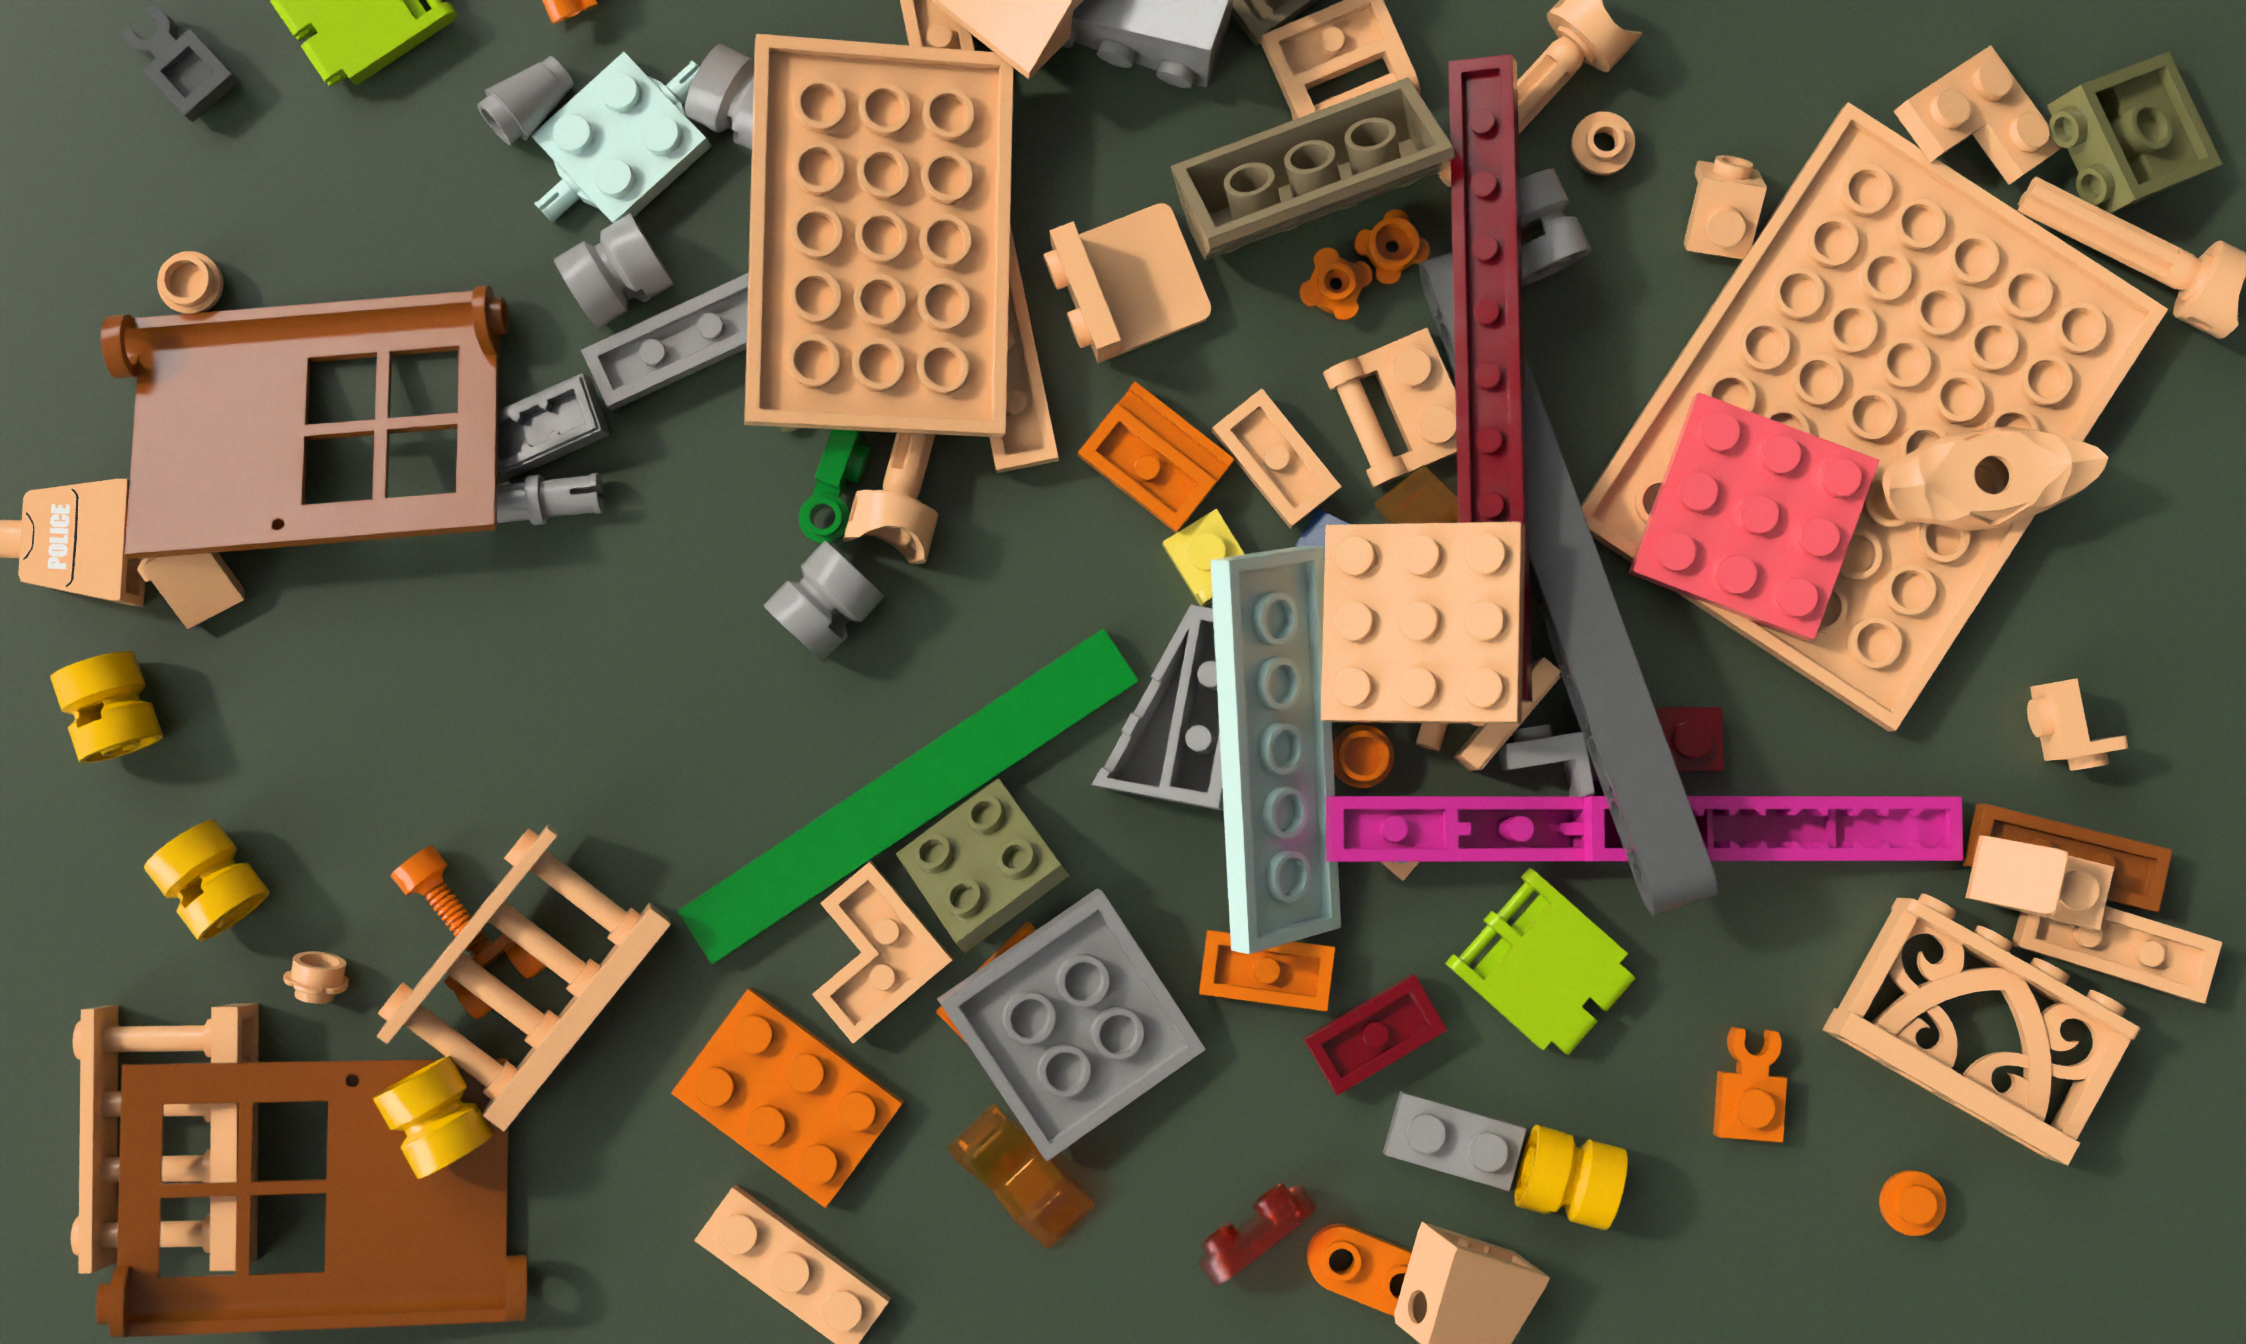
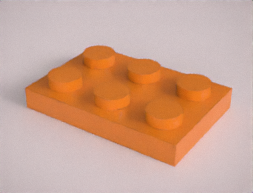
(787, 1097)

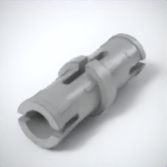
(543, 499)

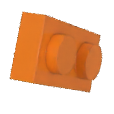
(1282, 975)

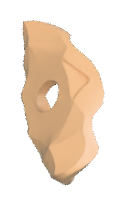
(1941, 488)

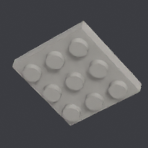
(1071, 1024)

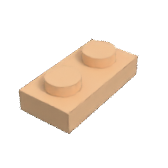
(1276, 458)

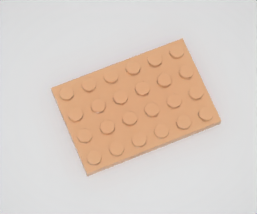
(879, 238)

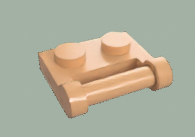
(1332, 45)
(1417, 396)

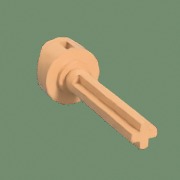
(1584, 36)
(2206, 284)
(895, 511)

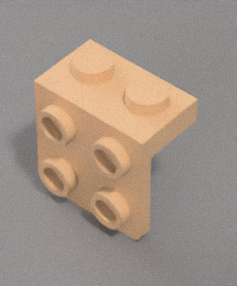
(1127, 281)

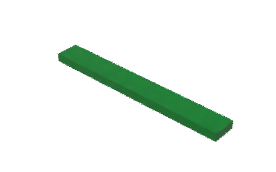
(907, 796)

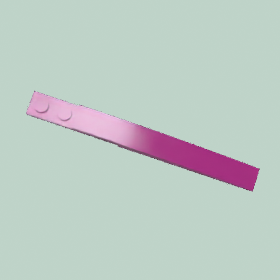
(1585, 831)

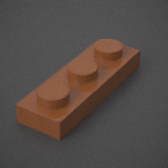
(2138, 866)

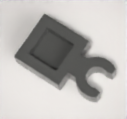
(183, 66)

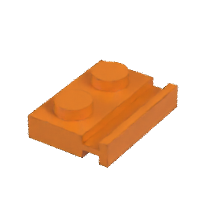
(1155, 457)

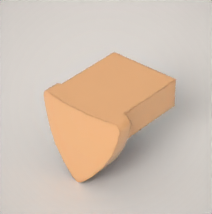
(193, 585)

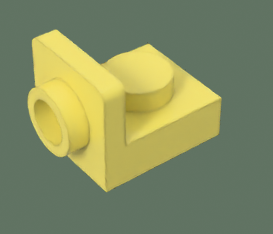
(1195, 547)

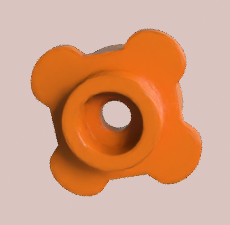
(1393, 228)
(1340, 301)

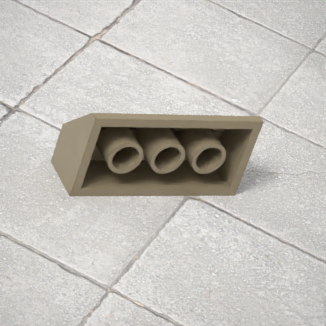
(1310, 168)

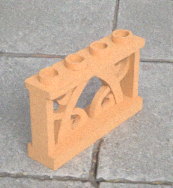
(2023, 1108)

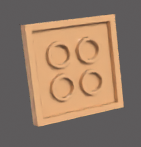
(1423, 623)

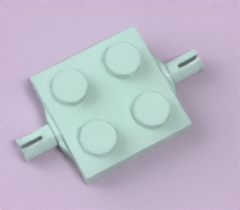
(620, 141)

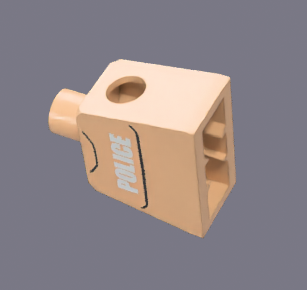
(76, 541)

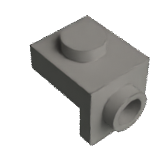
(1537, 747)

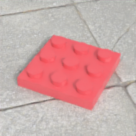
(1754, 517)

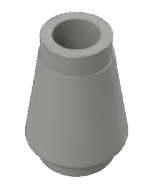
(525, 100)

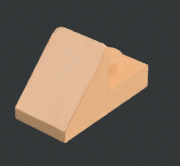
(2039, 881)

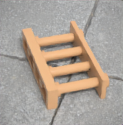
(547, 1033)
(97, 1039)

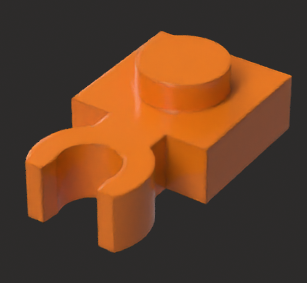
(1750, 1100)

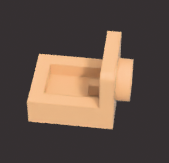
(1725, 207)
(2060, 722)

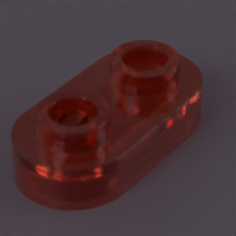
(1233, 1249)

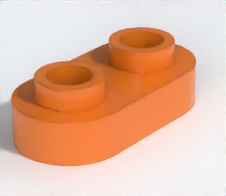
(1371, 1269)

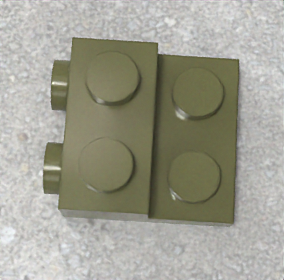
(2132, 134)

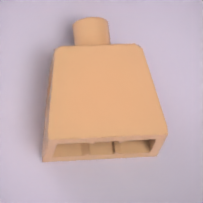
(1465, 1290)

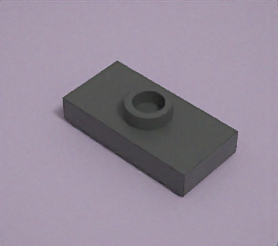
(549, 426)

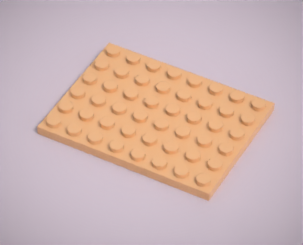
(1882, 319)

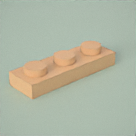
(2127, 950)
(792, 1268)

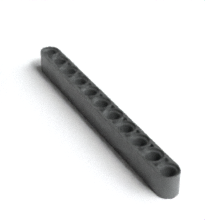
(1597, 658)

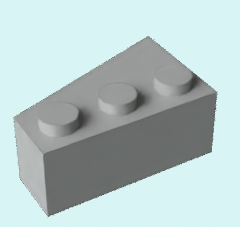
(1165, 35)
(1174, 734)

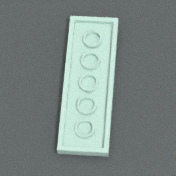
(1274, 746)

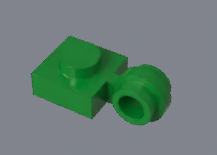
(841, 462)

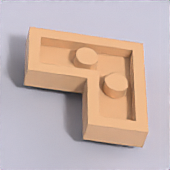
(1982, 102)
(894, 956)

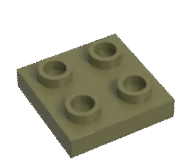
(982, 865)

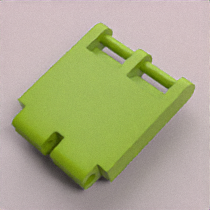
(360, 35)
(1544, 966)

